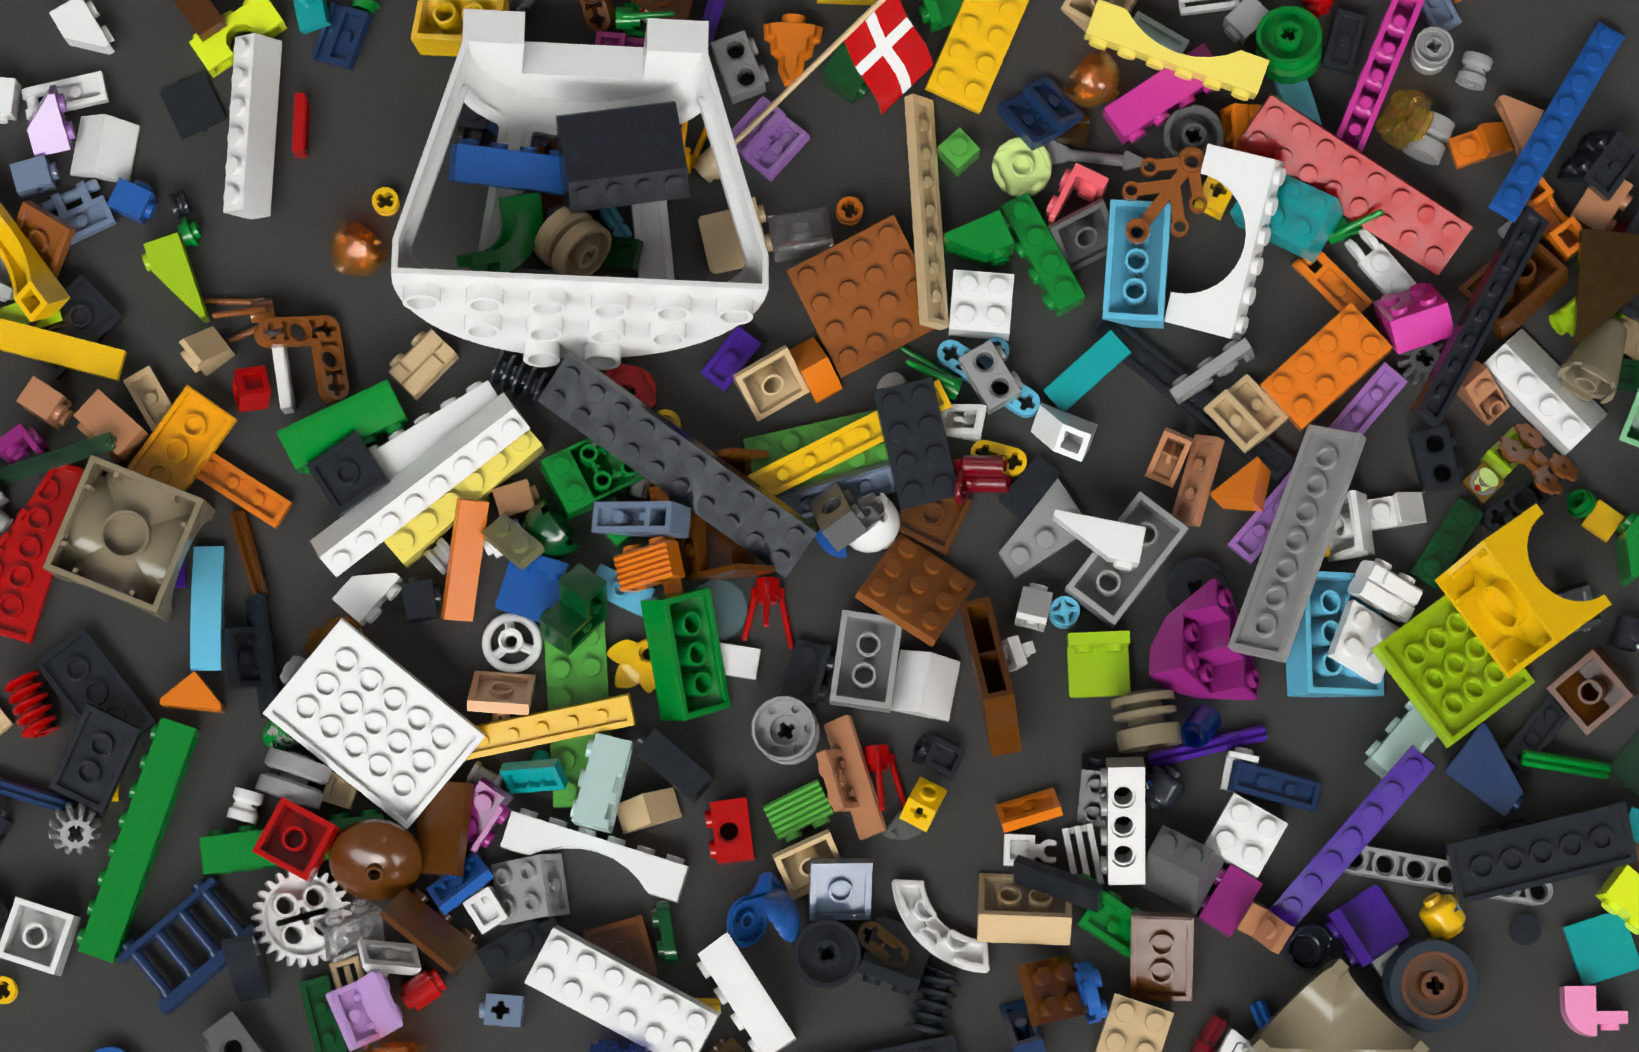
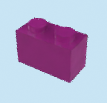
(1229, 900)

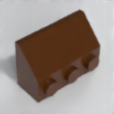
(1535, 287)
(430, 930)

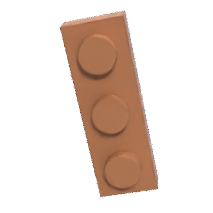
(1197, 479)

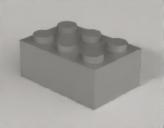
(865, 662)

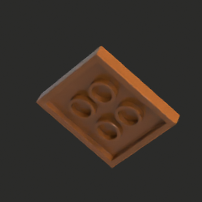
(915, 590)

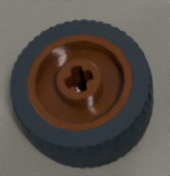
(1453, 987)

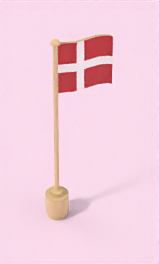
(883, 51)

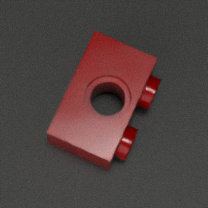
(730, 812)

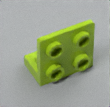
(1098, 664)

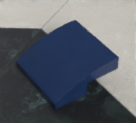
(1040, 113)

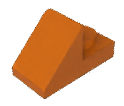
(1480, 144)

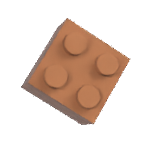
(101, 416)

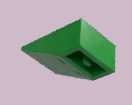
(585, 476)

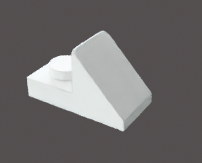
(1396, 510)
(389, 957)

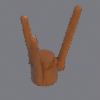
(258, 309)

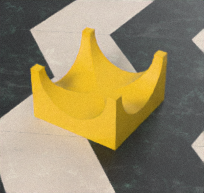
(1507, 601)

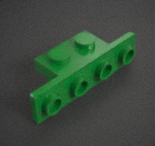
(1111, 923)

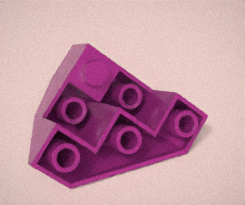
(1194, 652)

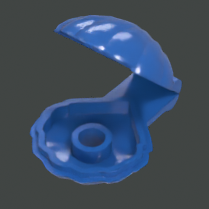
(750, 913)

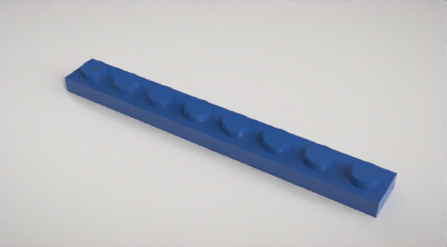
(1556, 122)

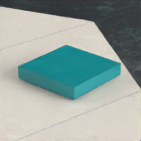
(1601, 948)

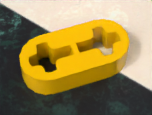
(1001, 449)

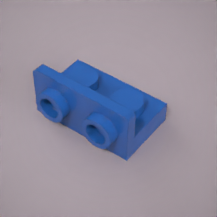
(452, 890)

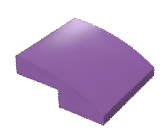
(771, 142)

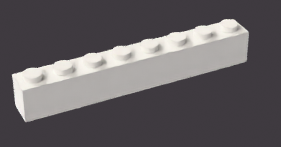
(420, 484)

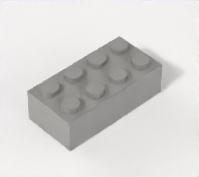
(1111, 591)

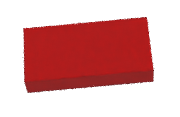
(301, 125)

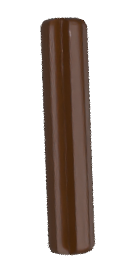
(248, 553)

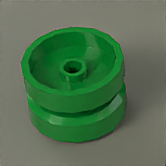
(1291, 42)

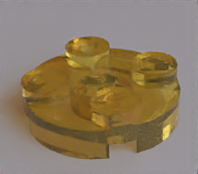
(1393, 125)

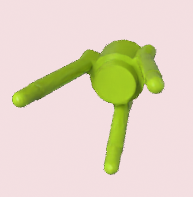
(1563, 318)

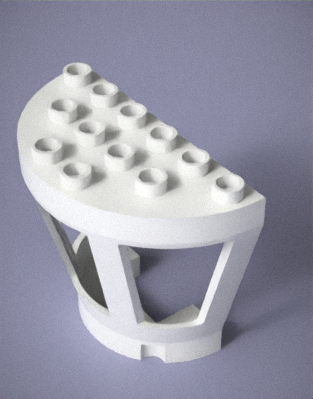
(593, 316)

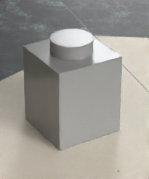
(1243, 21)

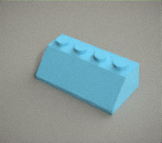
(1136, 272)

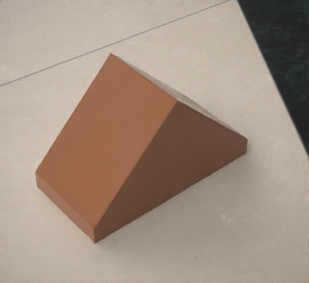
(1519, 120)
(1169, 457)

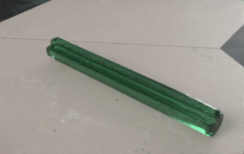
(57, 458)

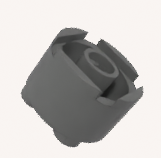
(1188, 122)

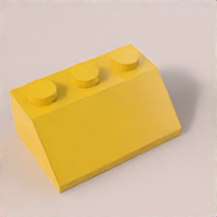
(439, 24)

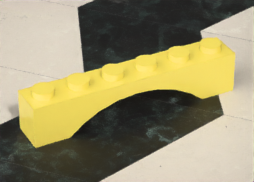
(1116, 29)
(434, 521)

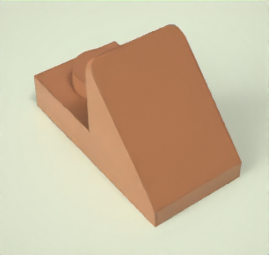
(1265, 927)

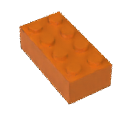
(1326, 367)

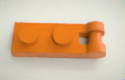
(1332, 283)

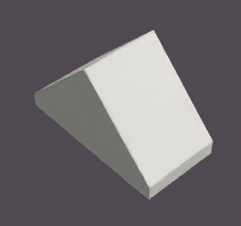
(964, 421)

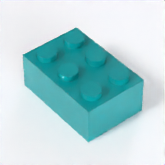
(1302, 218)

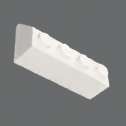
(1532, 386)
(745, 995)

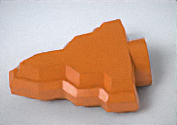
(792, 44)

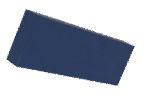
(1274, 786)

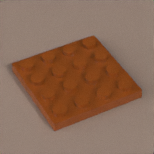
(861, 295)

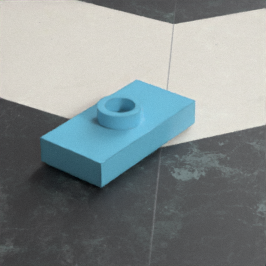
(625, 600)

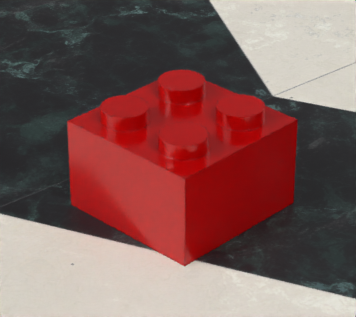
(296, 839)

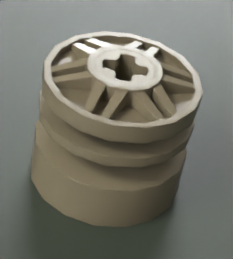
(1146, 721)

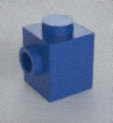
(133, 200)

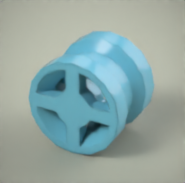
(1064, 606)

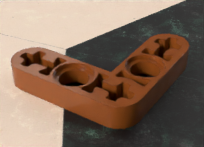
(319, 343)

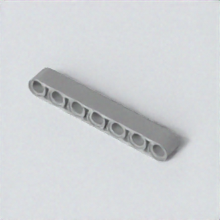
(1429, 876)

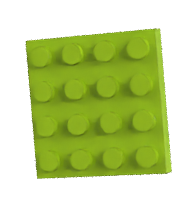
(1447, 671)

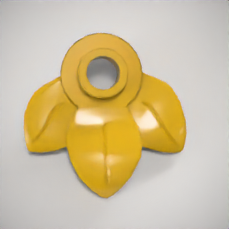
(633, 666)

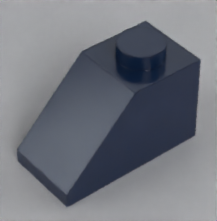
(1019, 1028)

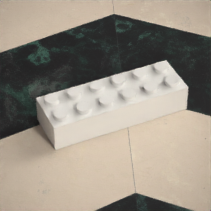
(620, 995)

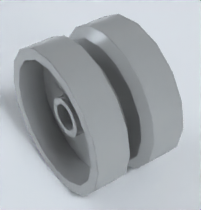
(295, 775)

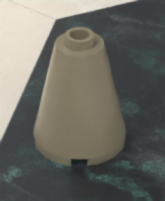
(1596, 363)

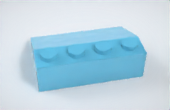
(1308, 666)

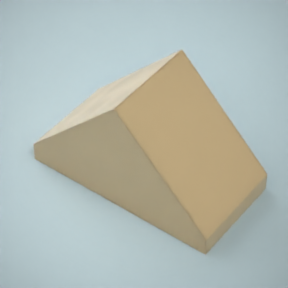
(648, 810)

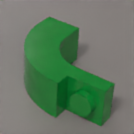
(520, 224)

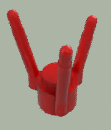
(767, 593)
(878, 760)

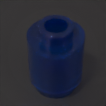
(1200, 726)

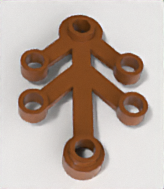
(1168, 191)

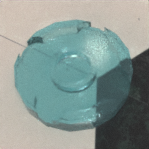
(729, 607)

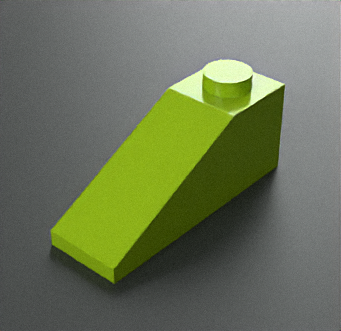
(172, 266)

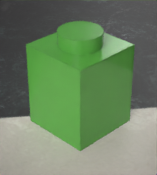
(958, 152)

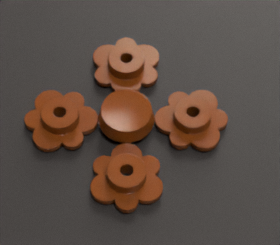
(1536, 460)

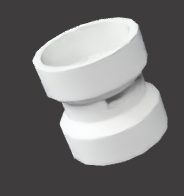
(245, 805)

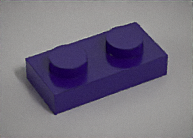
(731, 358)

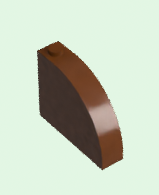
(991, 676)

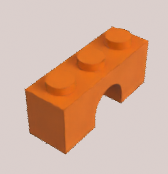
(1561, 232)

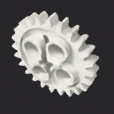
(294, 891)

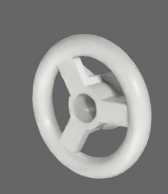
(510, 631)

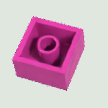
(1413, 317)

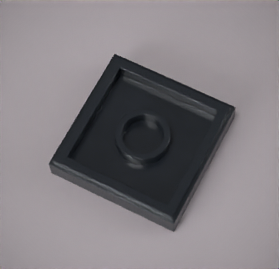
(348, 473)

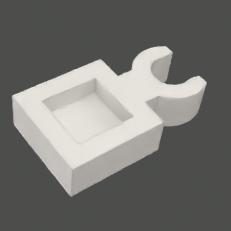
(1025, 846)

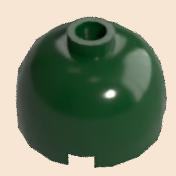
(551, 530)

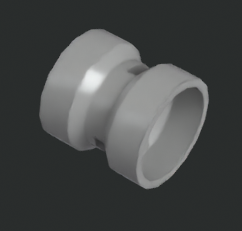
(1473, 73)

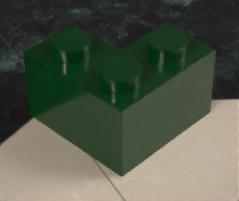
(578, 612)

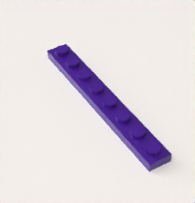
(1353, 836)

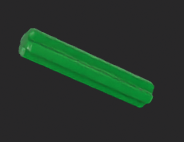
(1565, 764)

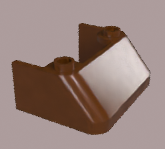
(708, 551)

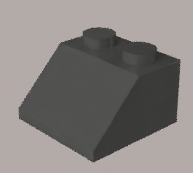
(1181, 869)

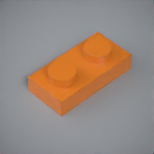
(1028, 810)

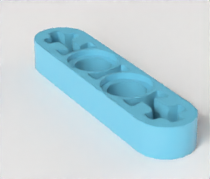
(952, 365)

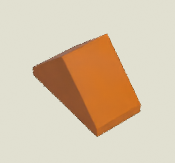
(816, 370)
(1245, 488)
(193, 694)

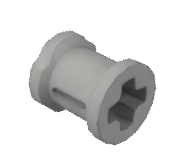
(479, 771)

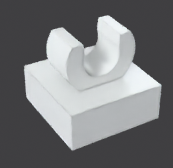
(1016, 653)

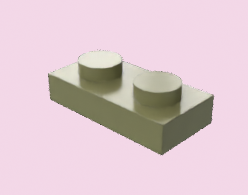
(513, 541)

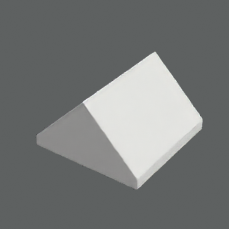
(105, 148)
(1353, 530)
(925, 684)

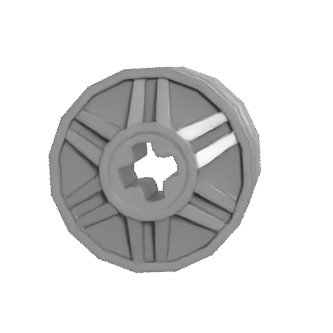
(768, 729)

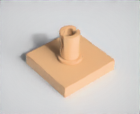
(501, 693)

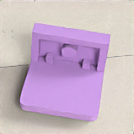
(365, 1010)

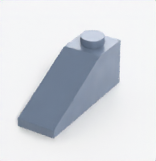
(642, 519)

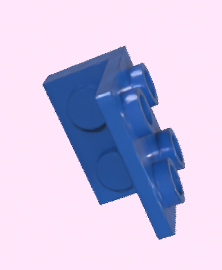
(531, 589)

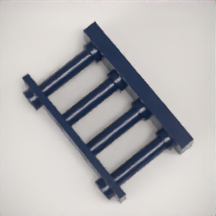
(195, 976)

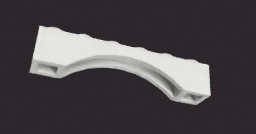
(534, 836)

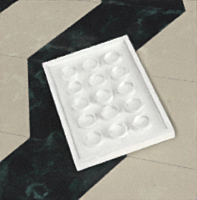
(374, 723)

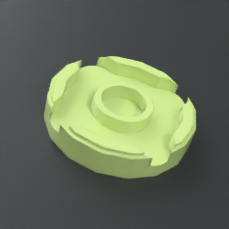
(1020, 169)

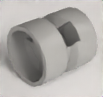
(1431, 50)
(1431, 147)

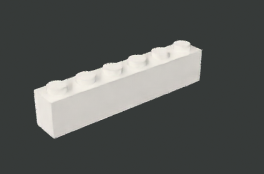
(252, 126)
(430, 429)

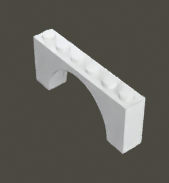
(1255, 185)

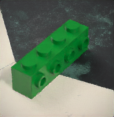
(1042, 255)

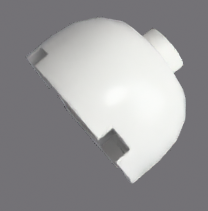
(881, 523)

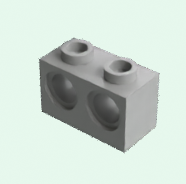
(733, 68)
(983, 380)

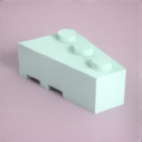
(1402, 734)
(602, 783)

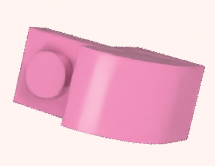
(1580, 1011)

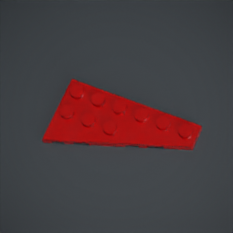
(25, 550)

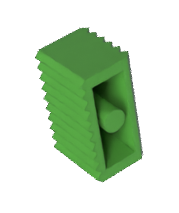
(798, 811)

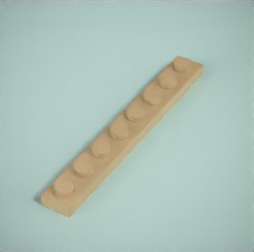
(926, 212)

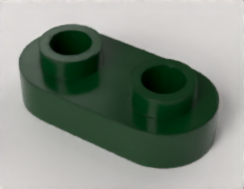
(662, 918)

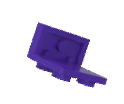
(1366, 926)

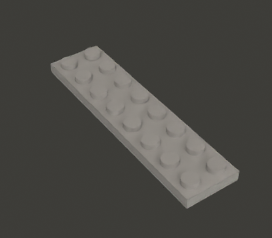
(1297, 543)

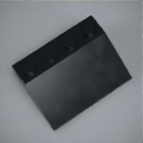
(621, 156)

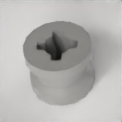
(439, 555)

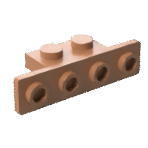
(849, 778)

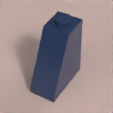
(1486, 771)

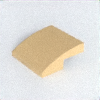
(1246, 413)

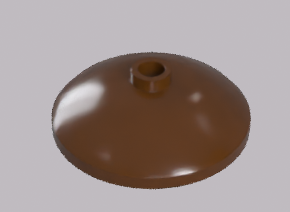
(379, 847)

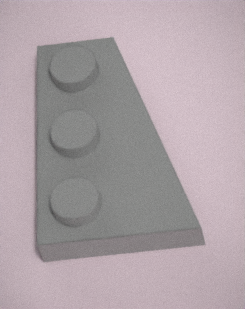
(1187, 386)
(1038, 534)

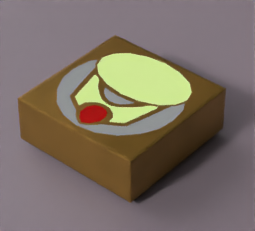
(1483, 482)

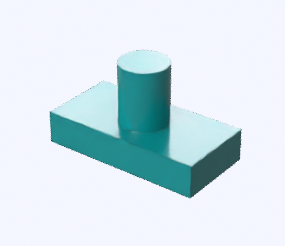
(311, 15)
(534, 775)

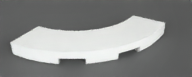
(932, 933)

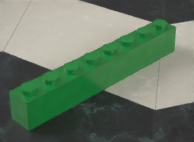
(138, 840)

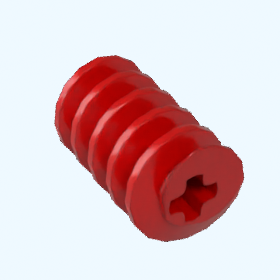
(30, 706)

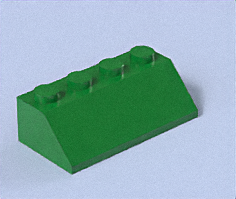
(367, 412)
(685, 654)

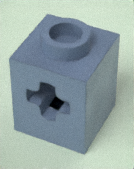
(34, 176)
(516, 1010)

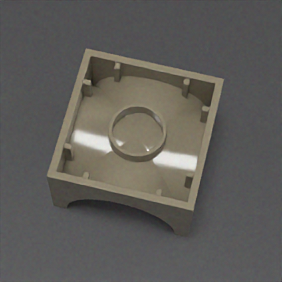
(127, 536)
(1331, 1017)

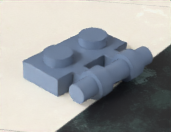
(86, 218)

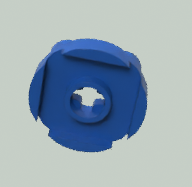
(1087, 982)

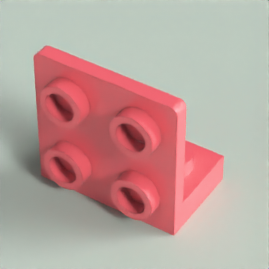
(1087, 182)

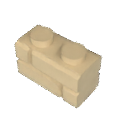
(422, 363)

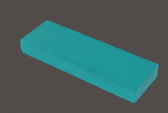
(1087, 371)

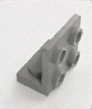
(531, 887)

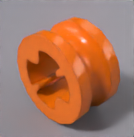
(840, 214)

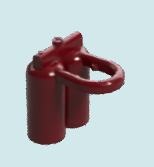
(980, 475)

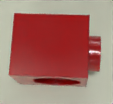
(251, 388)

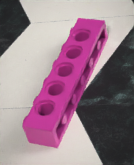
(1378, 71)

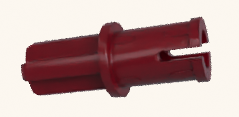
(1210, 1035)

